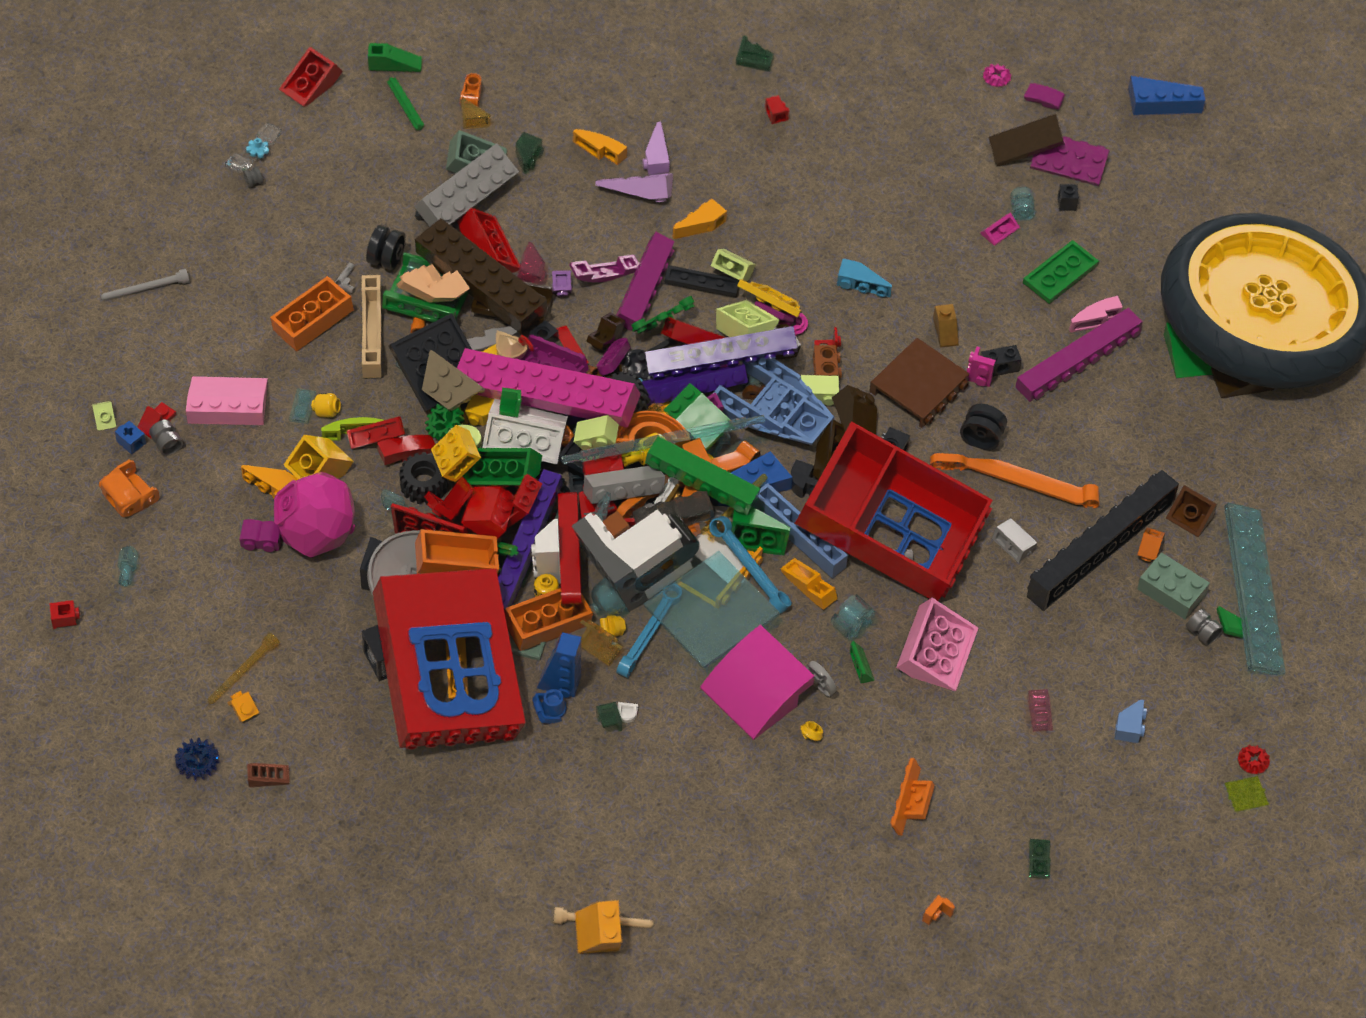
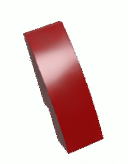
(404, 446)

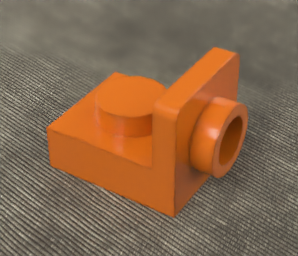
(936, 908)

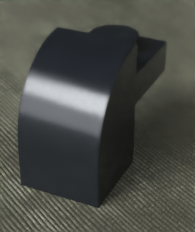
(802, 478)

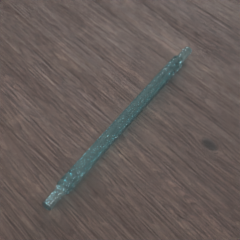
(673, 437)

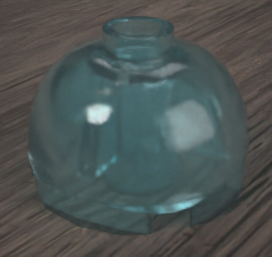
(606, 599)

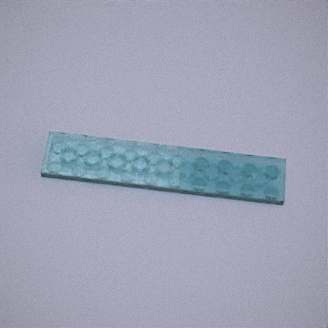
(1254, 589)

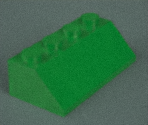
(504, 466)

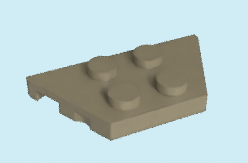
(448, 383)

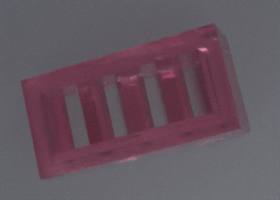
(1040, 698)

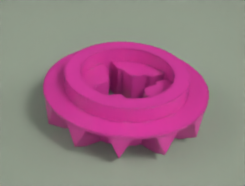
(995, 80)
(801, 323)

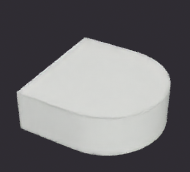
(627, 711)

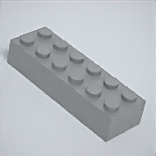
(467, 187)

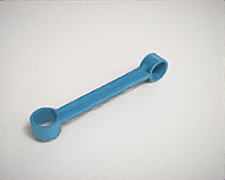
(777, 598)
(628, 662)

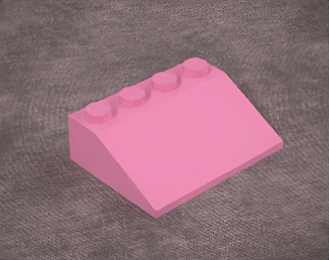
(226, 400)
(937, 645)

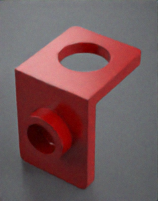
(836, 340)

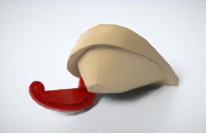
(512, 346)

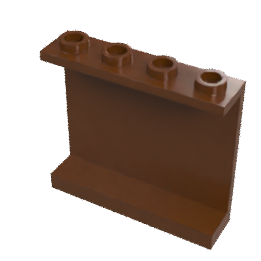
(921, 381)

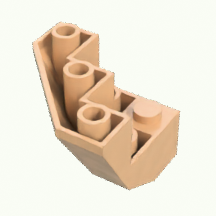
(430, 286)

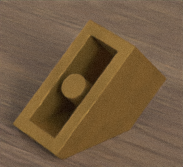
(946, 325)

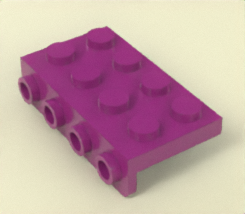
(1073, 161)
(554, 355)

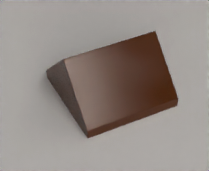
(1192, 511)

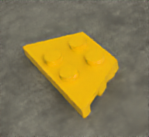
(777, 299)

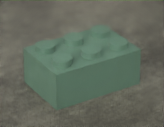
(1173, 585)

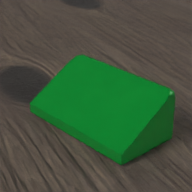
(860, 662)

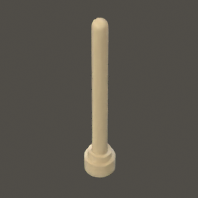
(563, 916)

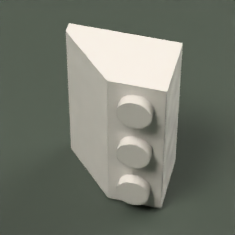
(547, 551)

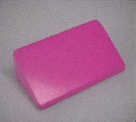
(1000, 229)

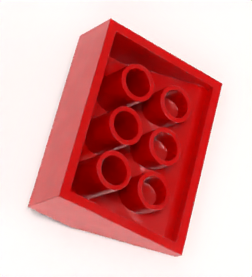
(413, 520)

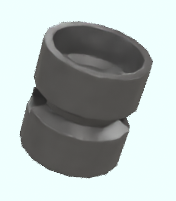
(166, 437)
(1207, 629)

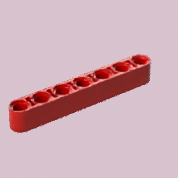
(569, 549)

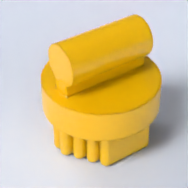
(613, 624)

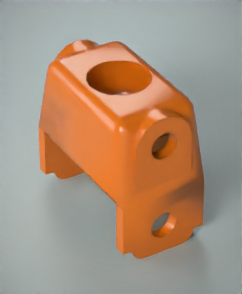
(127, 490)

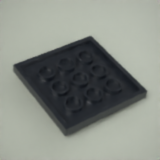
(413, 351)

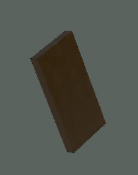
(1026, 140)

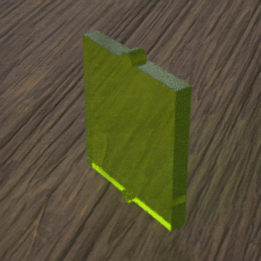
(1246, 793)

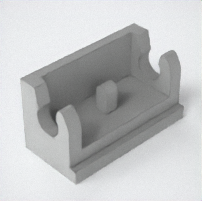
(1014, 540)

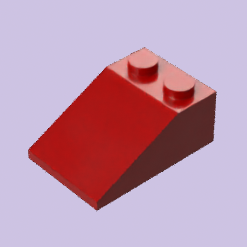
(310, 77)

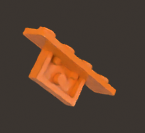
(913, 798)

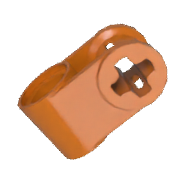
(472, 89)

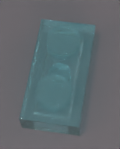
(301, 406)

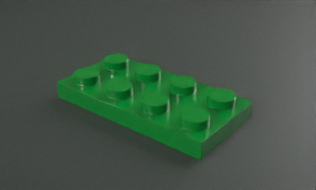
(1060, 271)

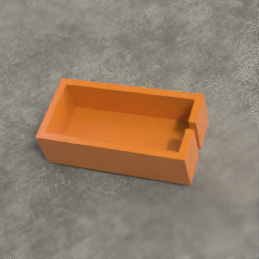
(454, 552)

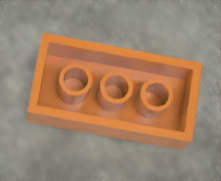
(312, 313)
(544, 619)

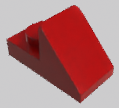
(152, 416)

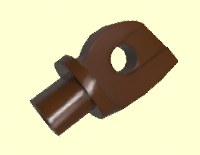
(752, 391)

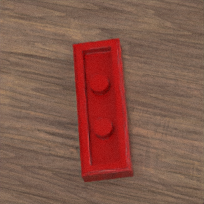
(375, 432)

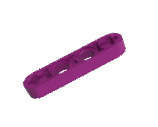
(613, 356)

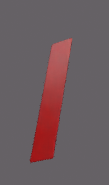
(568, 340)

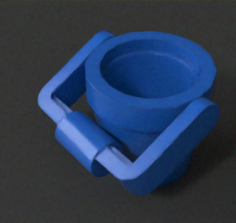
(552, 706)

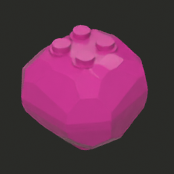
(314, 513)

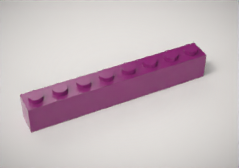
(1078, 355)

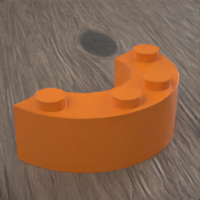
(648, 422)

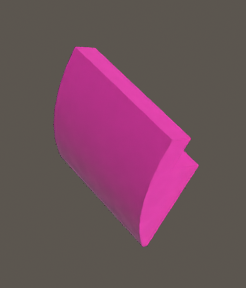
(757, 682)

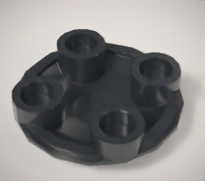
(636, 363)

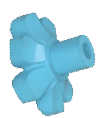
(257, 148)

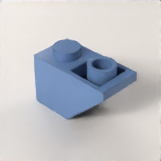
(1129, 723)

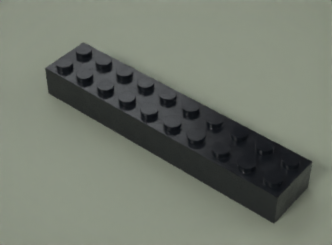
(1102, 540)

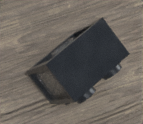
(373, 651)

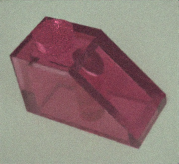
(531, 265)

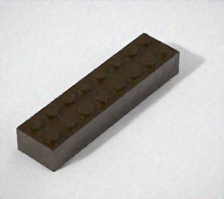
(487, 279)

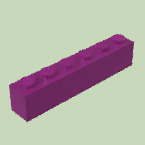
(645, 279)

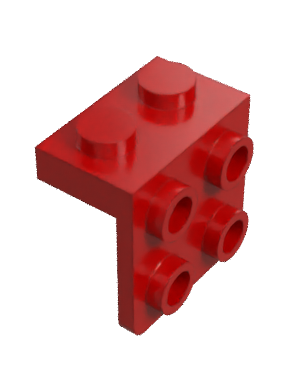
(452, 504)

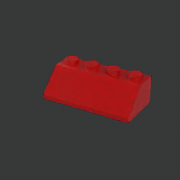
(488, 235)

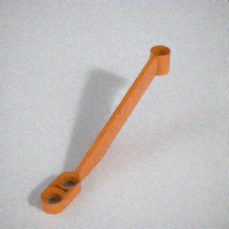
(743, 455)
(1086, 495)

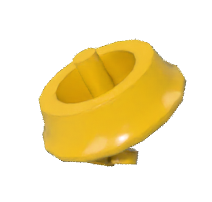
(812, 731)

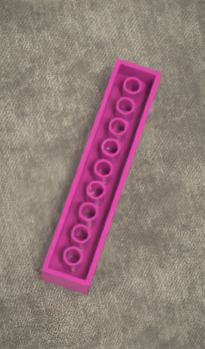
(552, 387)

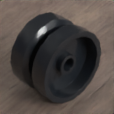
(385, 247)
(983, 426)

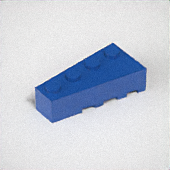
(1164, 97)
(766, 464)
(563, 666)

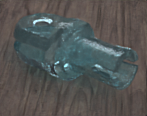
(127, 563)

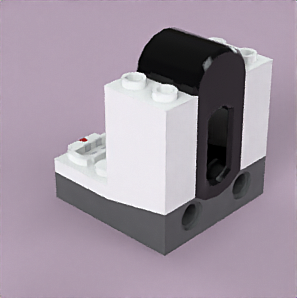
(636, 556)

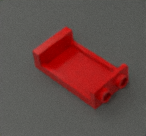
(524, 498)

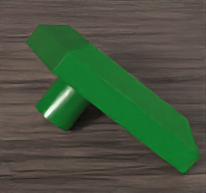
(1230, 622)

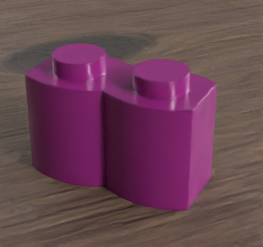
(260, 535)

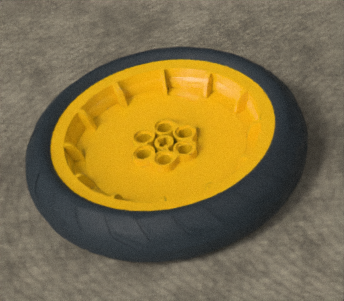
(1266, 300)

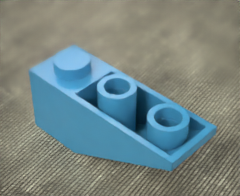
(861, 278)

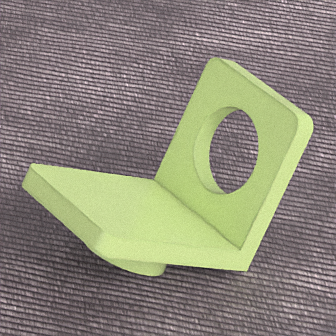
(104, 415)

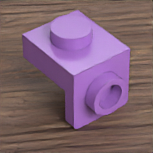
(561, 283)

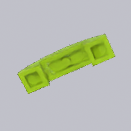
(340, 427)

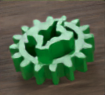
(442, 421)

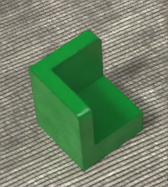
(510, 402)

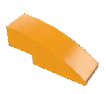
(600, 145)
(810, 583)

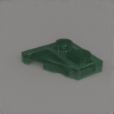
(753, 55)

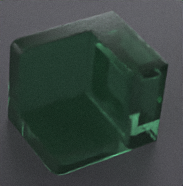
(609, 715)

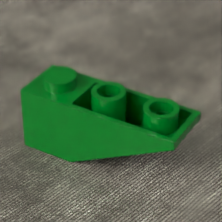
(390, 58)

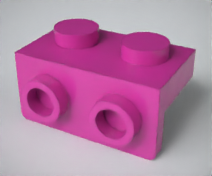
(980, 368)

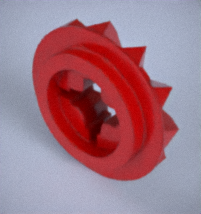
(1254, 766)

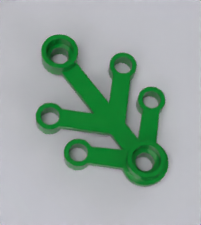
(642, 325)

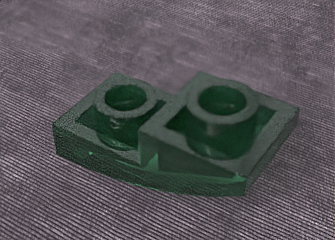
(1039, 858)

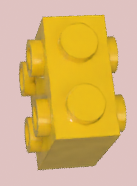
(455, 453)

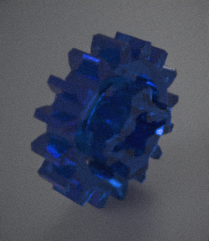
(188, 764)

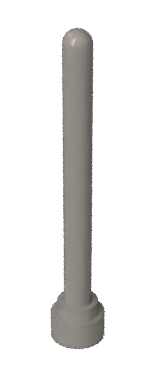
(180, 277)

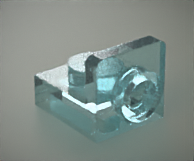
(389, 497)

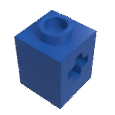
(130, 437)

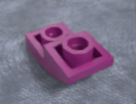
(1047, 96)

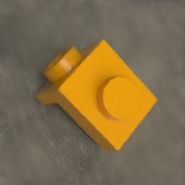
(243, 705)

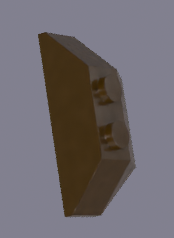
(827, 446)

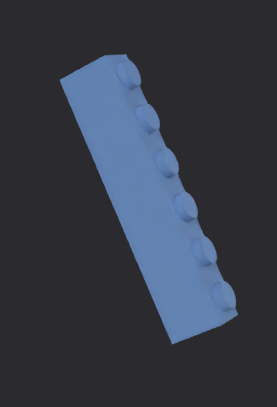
(825, 555)

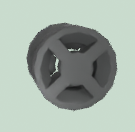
(253, 177)

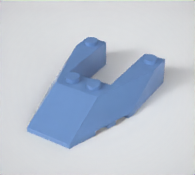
(785, 402)

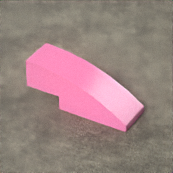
(1096, 314)

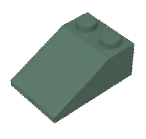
(465, 149)

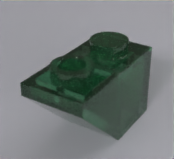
(527, 150)

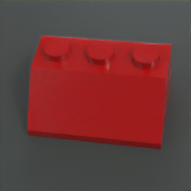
(488, 510)

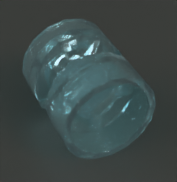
(1022, 203)

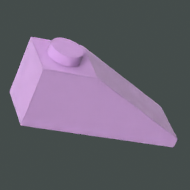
(656, 155)

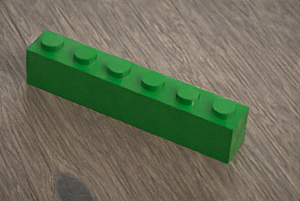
(702, 475)

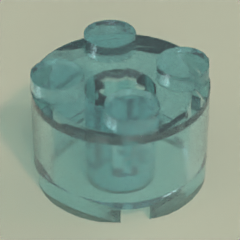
(853, 616)

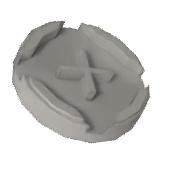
(821, 676)

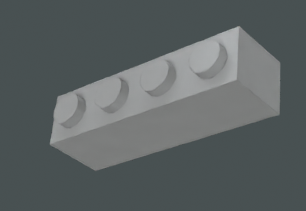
(624, 483)

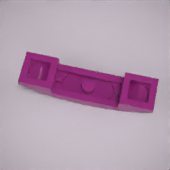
(605, 271)

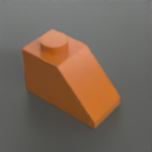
(1150, 544)

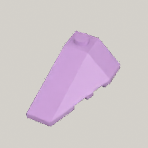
(651, 187)

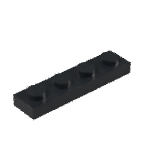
(701, 281)

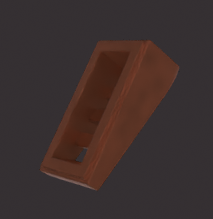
(267, 781)

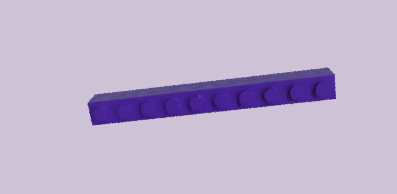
(670, 386)

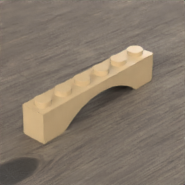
(371, 326)

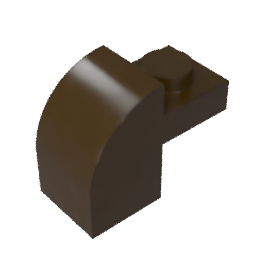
(607, 332)

